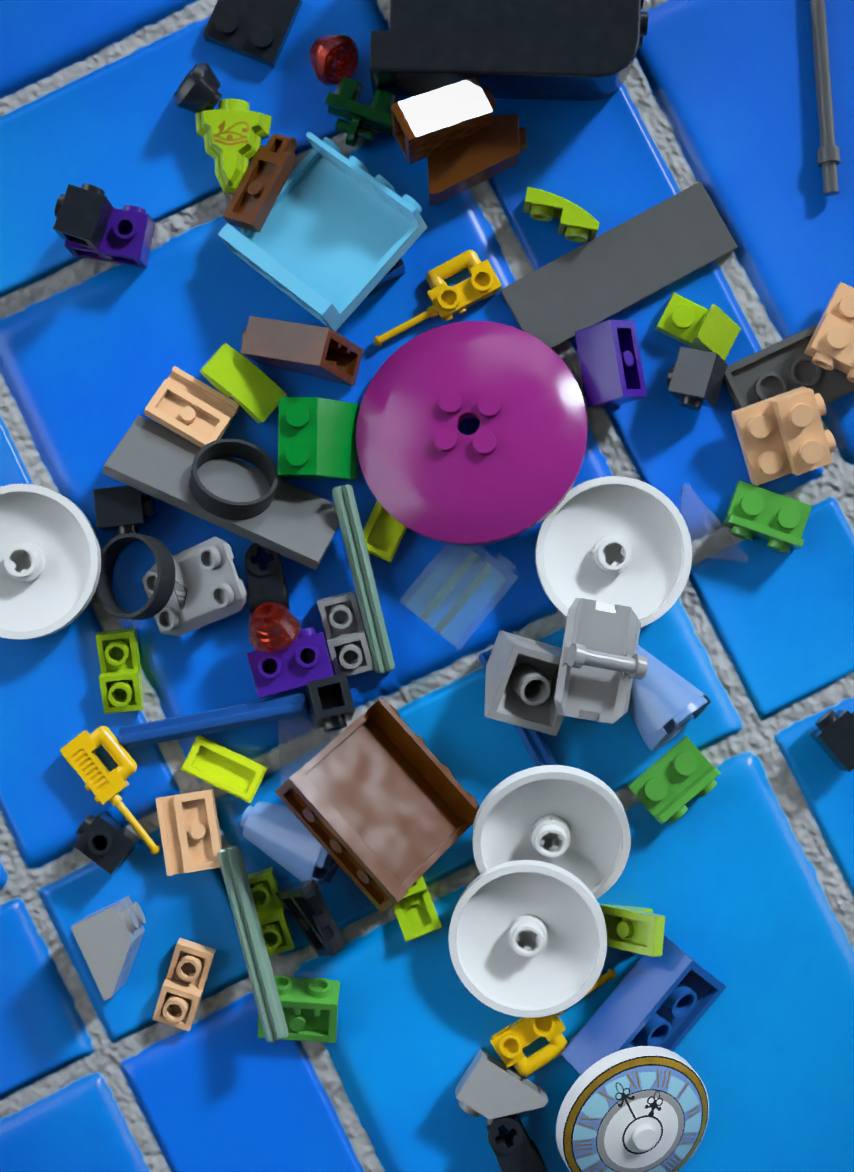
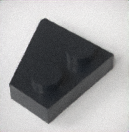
(252, 27)
(312, 916)

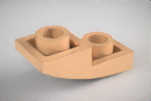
(184, 984)

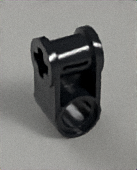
(266, 584)
(514, 1151)

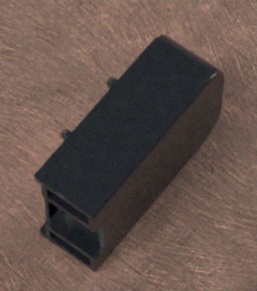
(510, 46)

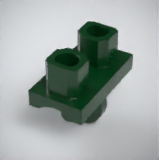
(345, 105)

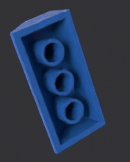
(649, 1007)

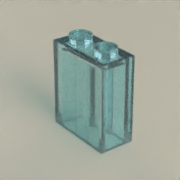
(459, 590)

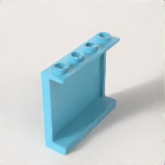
(330, 233)

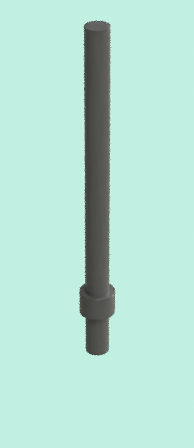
(828, 154)

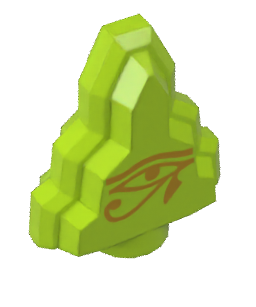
(232, 139)

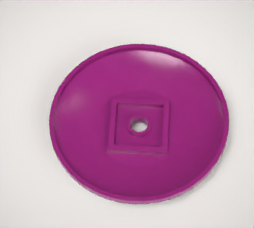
(483, 482)

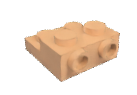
(834, 336)
(784, 435)

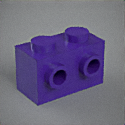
(125, 239)
(610, 363)
(293, 667)

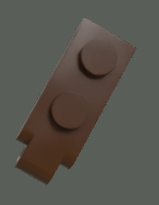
(262, 183)

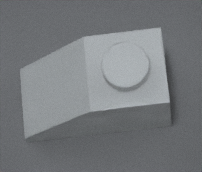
(496, 1090)

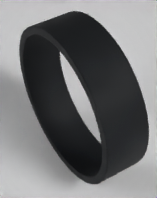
(237, 449)
(165, 576)

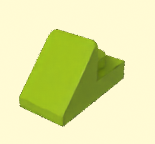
(698, 326)
(634, 929)

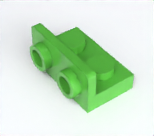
(767, 517)
(674, 781)
(308, 1008)

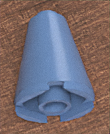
(663, 702)
(288, 842)

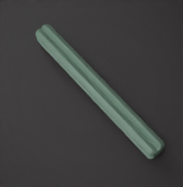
(363, 578)
(253, 944)

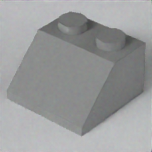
(523, 683)
(110, 943)

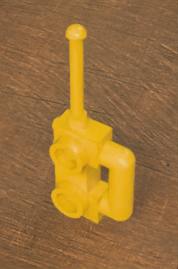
(448, 299)
(104, 783)
(524, 1031)

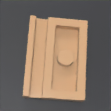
(191, 408)
(189, 831)

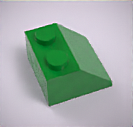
(317, 439)

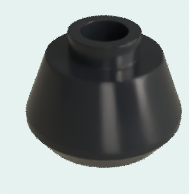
(198, 90)

